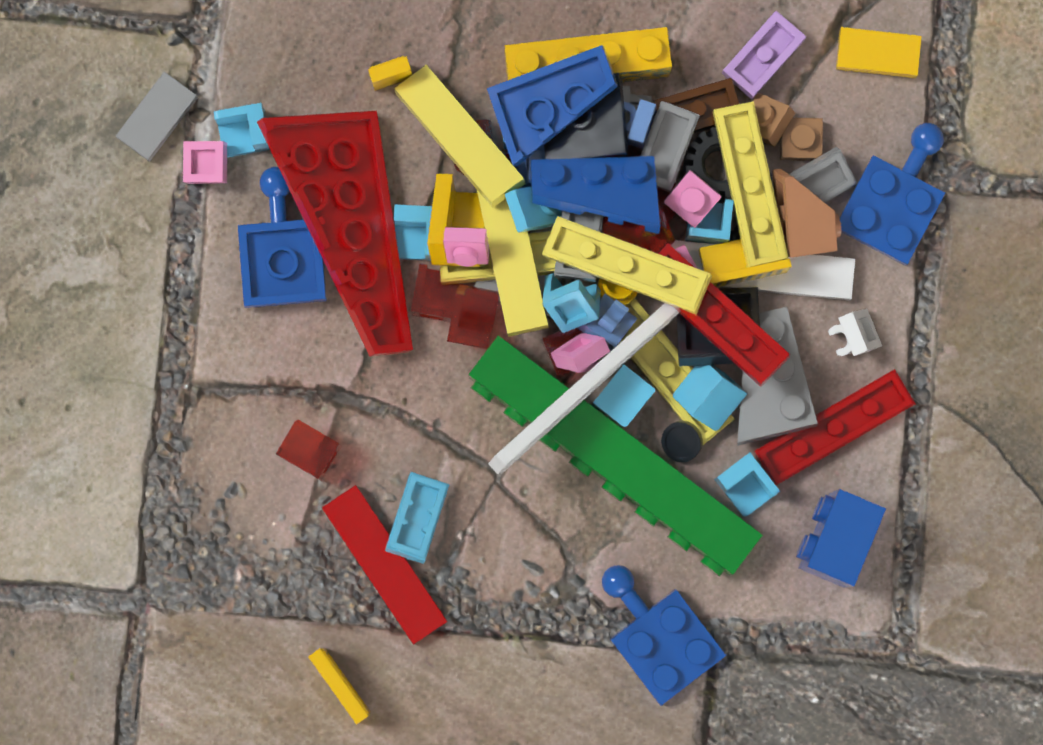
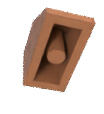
(805, 219)

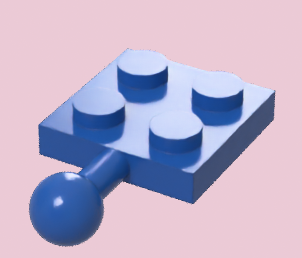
(891, 204)
(279, 257)
(664, 642)

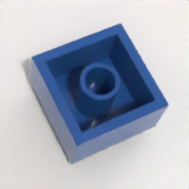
(840, 538)

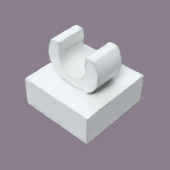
(859, 333)

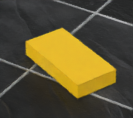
(878, 52)
(340, 685)

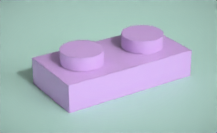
(764, 54)

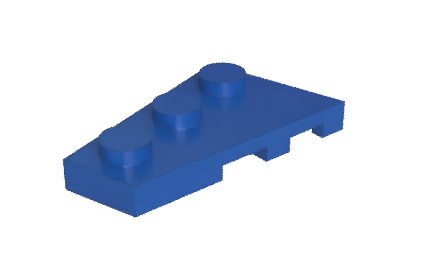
(549, 99)
(602, 186)

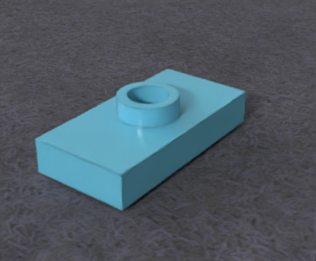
(529, 215)
(417, 517)

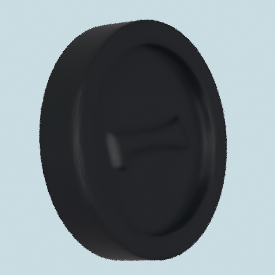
(681, 441)

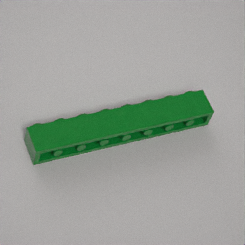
(618, 459)

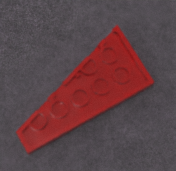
(344, 197)

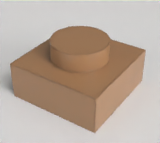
(772, 118)
(802, 139)

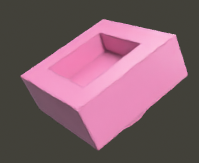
(204, 162)
(692, 198)
(466, 246)
(580, 353)

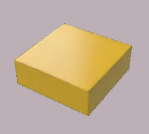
(389, 72)

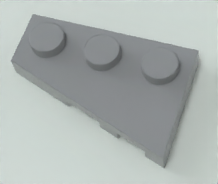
(784, 400)

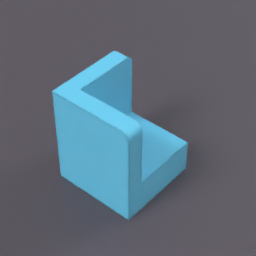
(240, 129)
(714, 226)
(412, 231)
(572, 303)
(709, 395)
(624, 396)
(747, 485)

